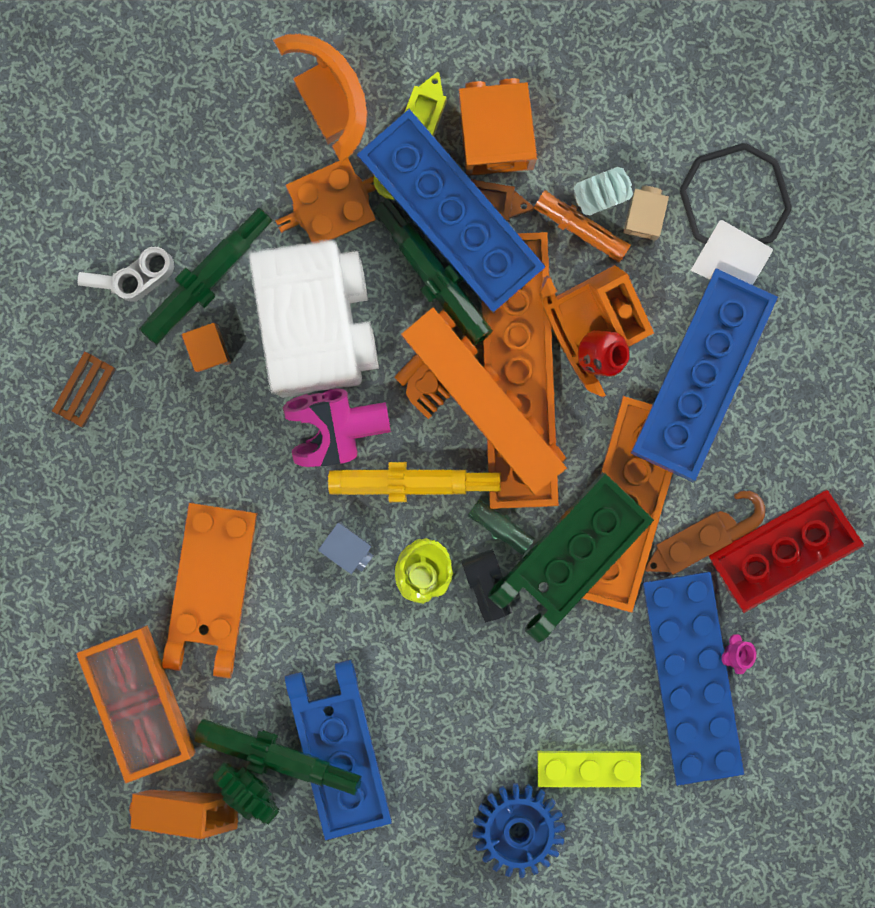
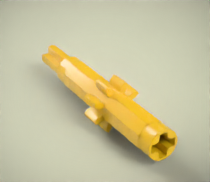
(400, 482)

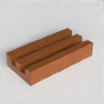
(72, 382)

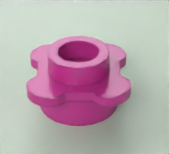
(739, 654)

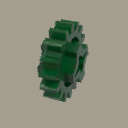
(246, 793)

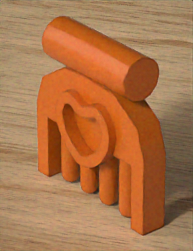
(420, 383)

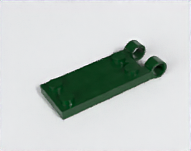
(574, 554)

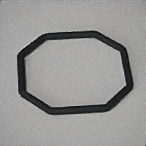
(727, 151)

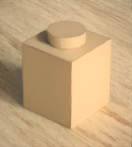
(646, 213)

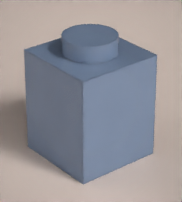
(346, 549)

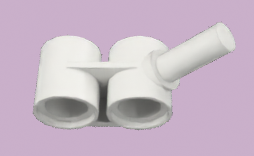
(140, 269)

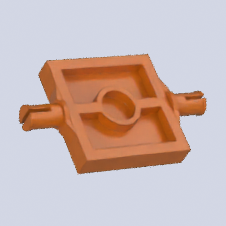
(329, 202)

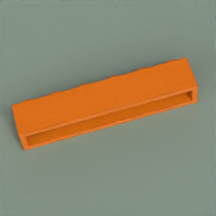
(484, 401)

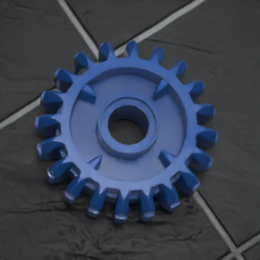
(521, 851)

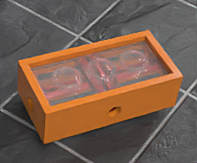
(136, 704)

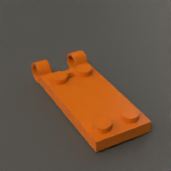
(211, 584)

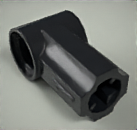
(482, 574)

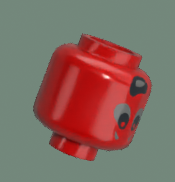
(603, 353)

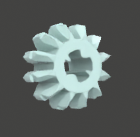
(603, 191)

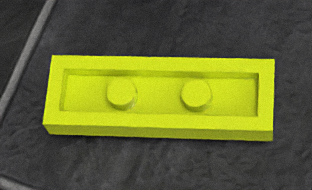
(588, 769)

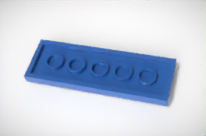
(450, 210)
(704, 375)
(693, 678)

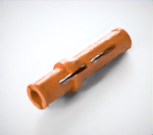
(580, 225)

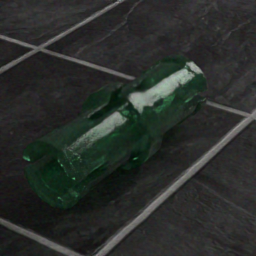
(501, 527)

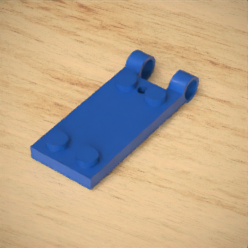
(346, 744)

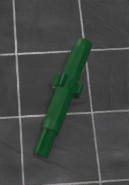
(440, 281)
(197, 285)
(265, 754)

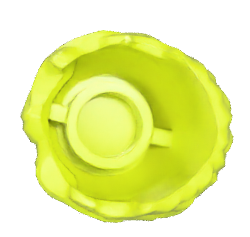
(423, 571)

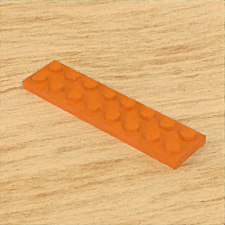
(523, 360)

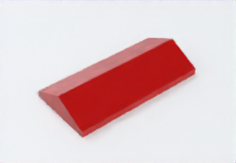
(785, 551)

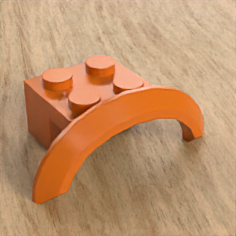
(330, 92)
(598, 303)

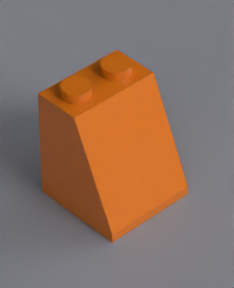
(497, 127)

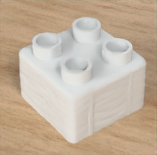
(308, 317)

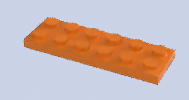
(648, 488)

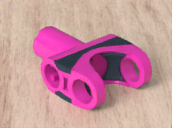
(336, 424)

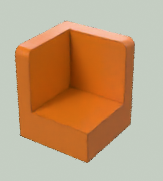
(206, 347)

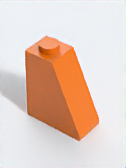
(182, 813)

